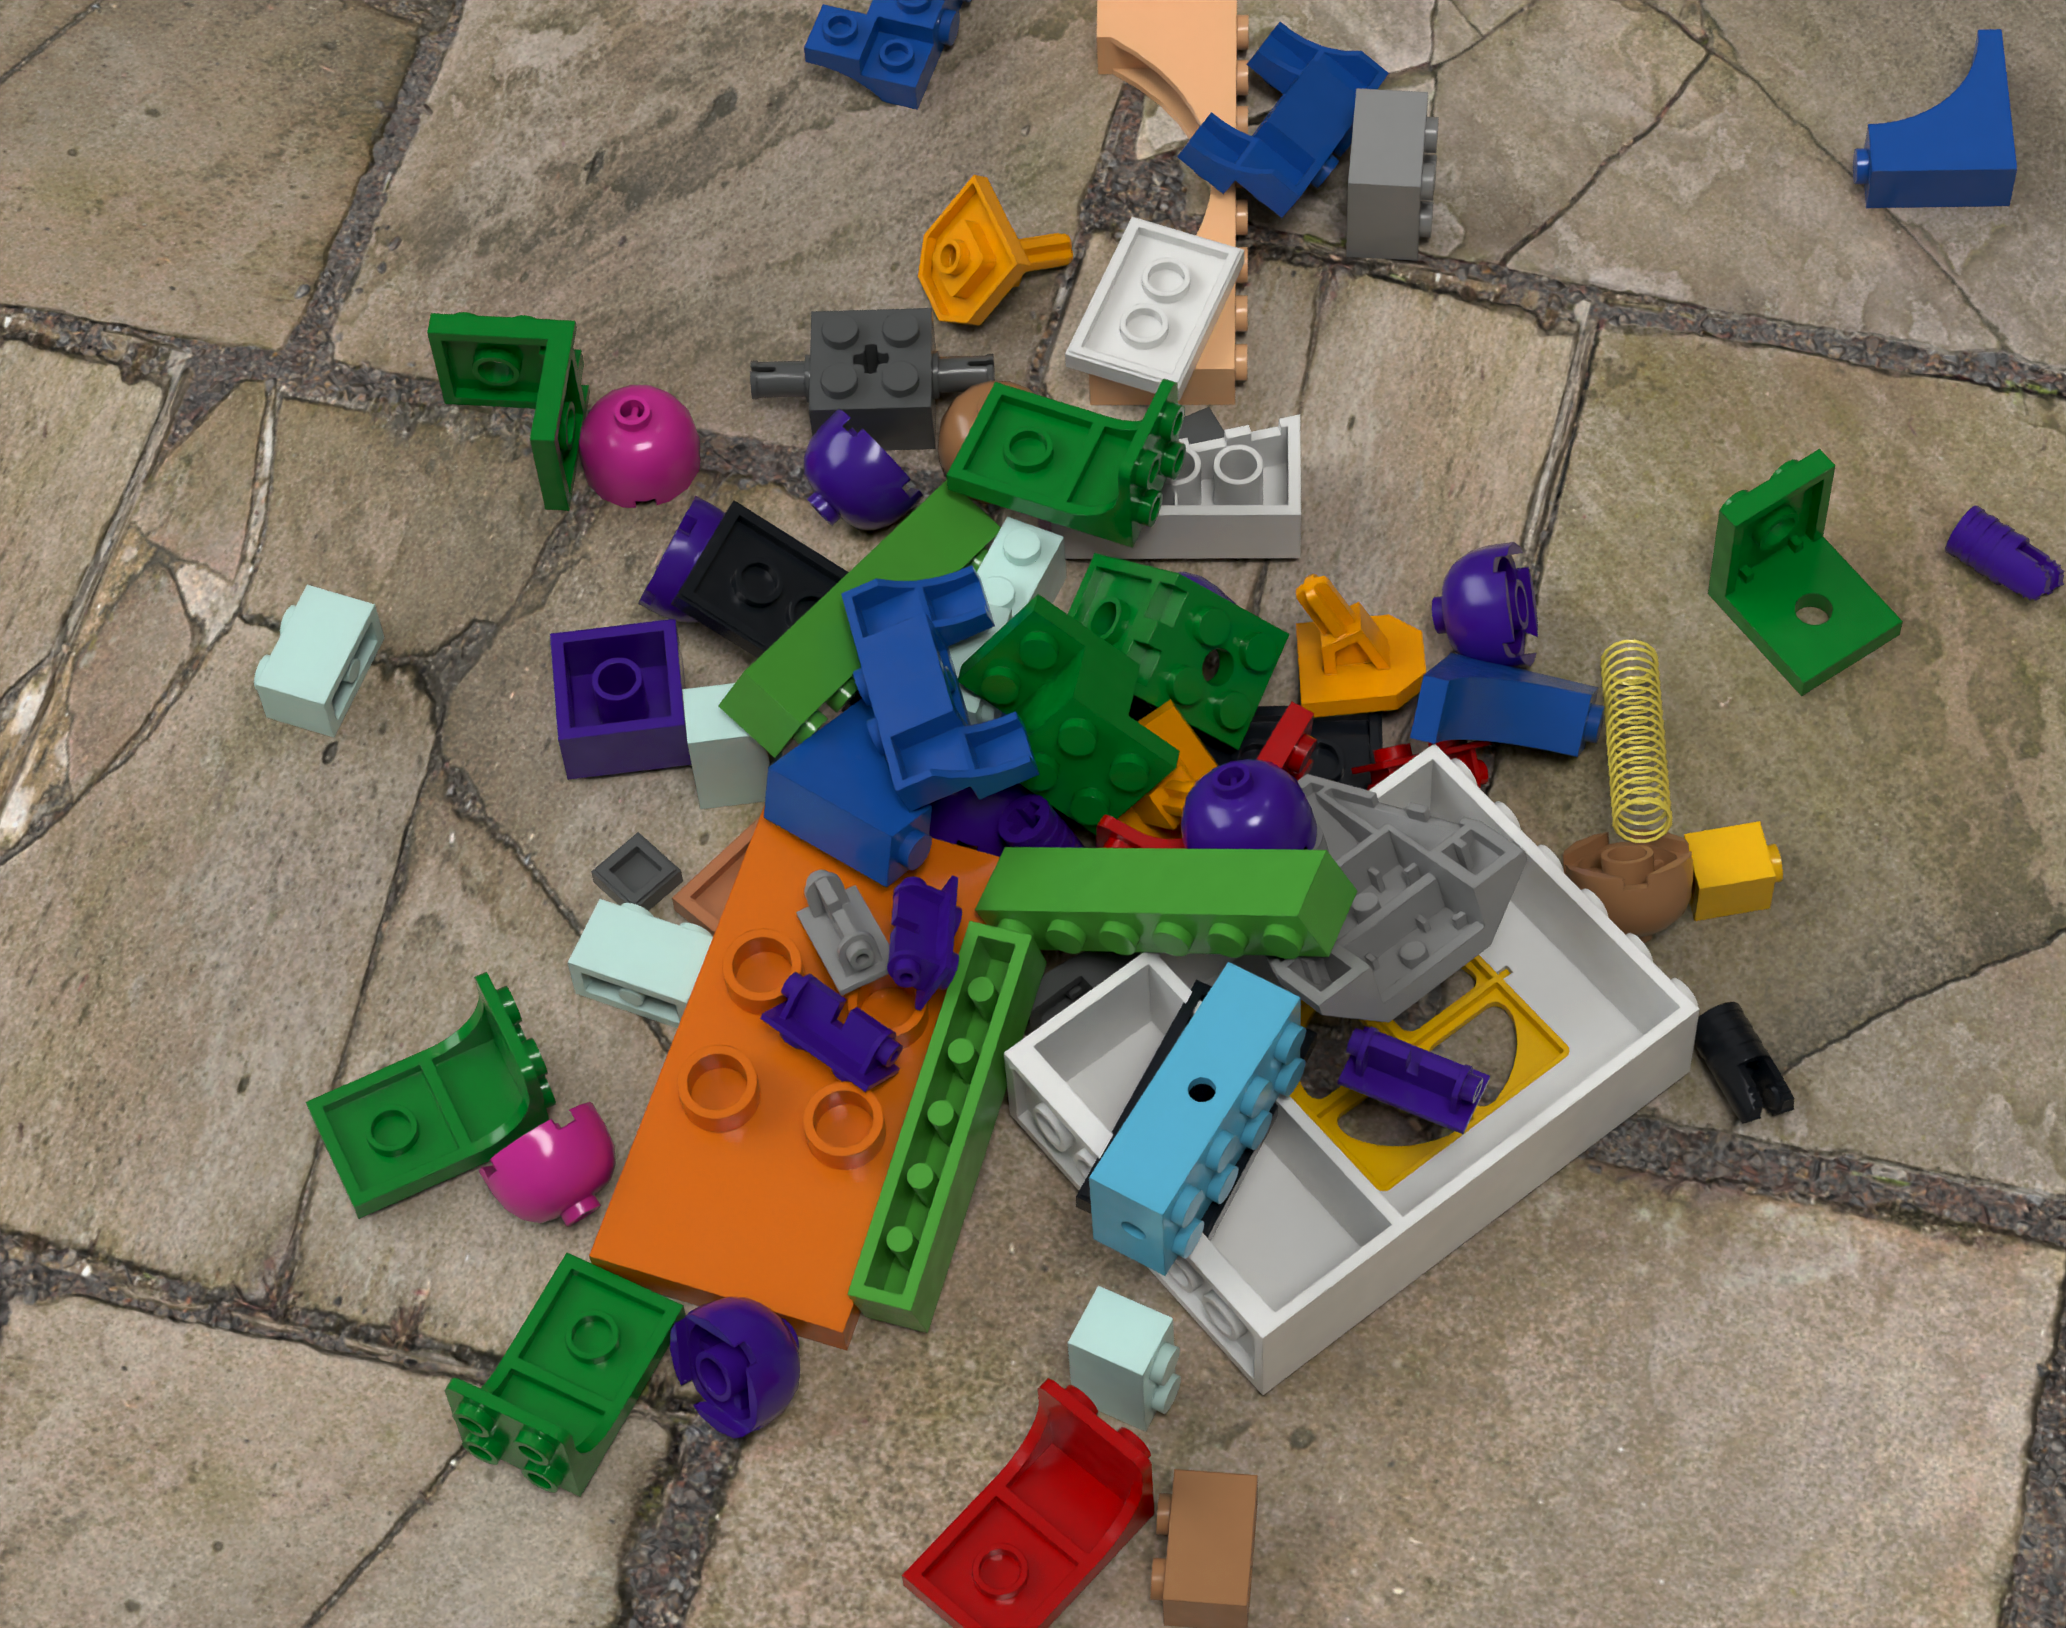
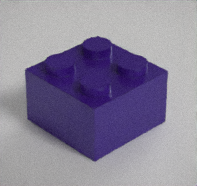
(620, 698)

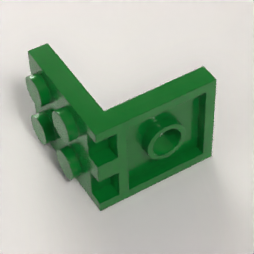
(534, 372)
(1776, 561)
(1170, 630)

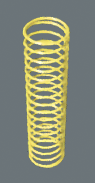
(1632, 681)

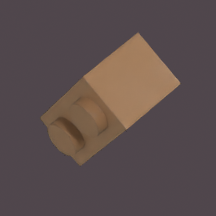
(1208, 1549)

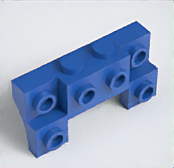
(889, 47)
(1299, 131)
(915, 691)

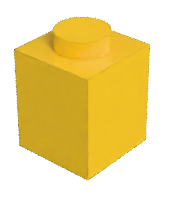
(1732, 871)

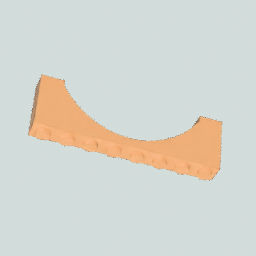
(1189, 66)

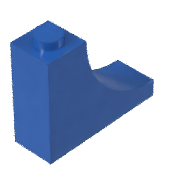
(1951, 153)
(1505, 705)
(844, 801)

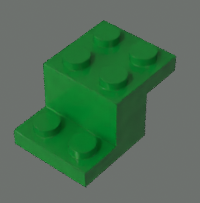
(1075, 709)

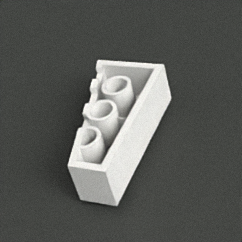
(1227, 502)

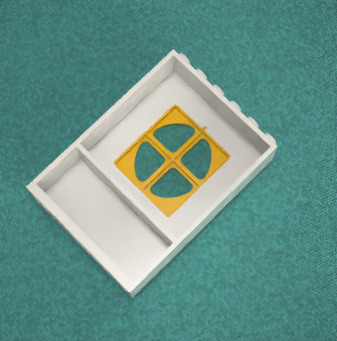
(1346, 1223)

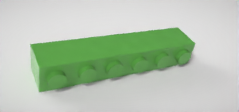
(815, 659)
(1171, 900)
(947, 1128)

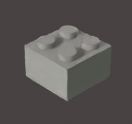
(1391, 174)

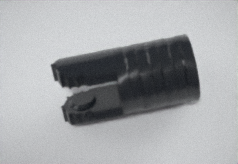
(1741, 1063)

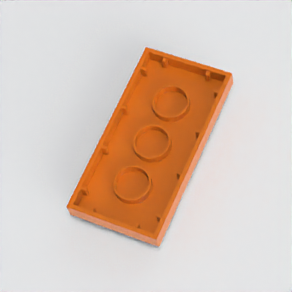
(751, 1151)

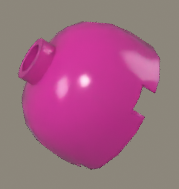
(639, 446)
(554, 1169)

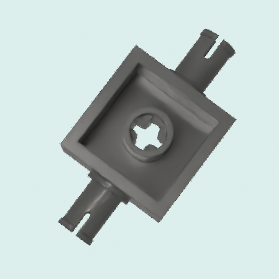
(877, 371)

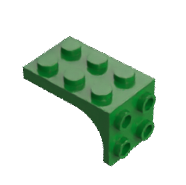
(1072, 462)
(436, 1108)
(567, 1377)

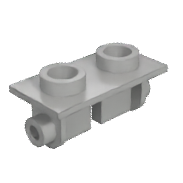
(843, 932)

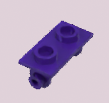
(924, 937)
(856, 1051)
(1412, 1079)

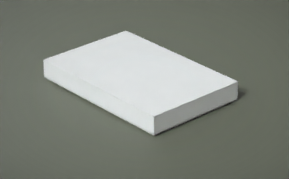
(1154, 307)

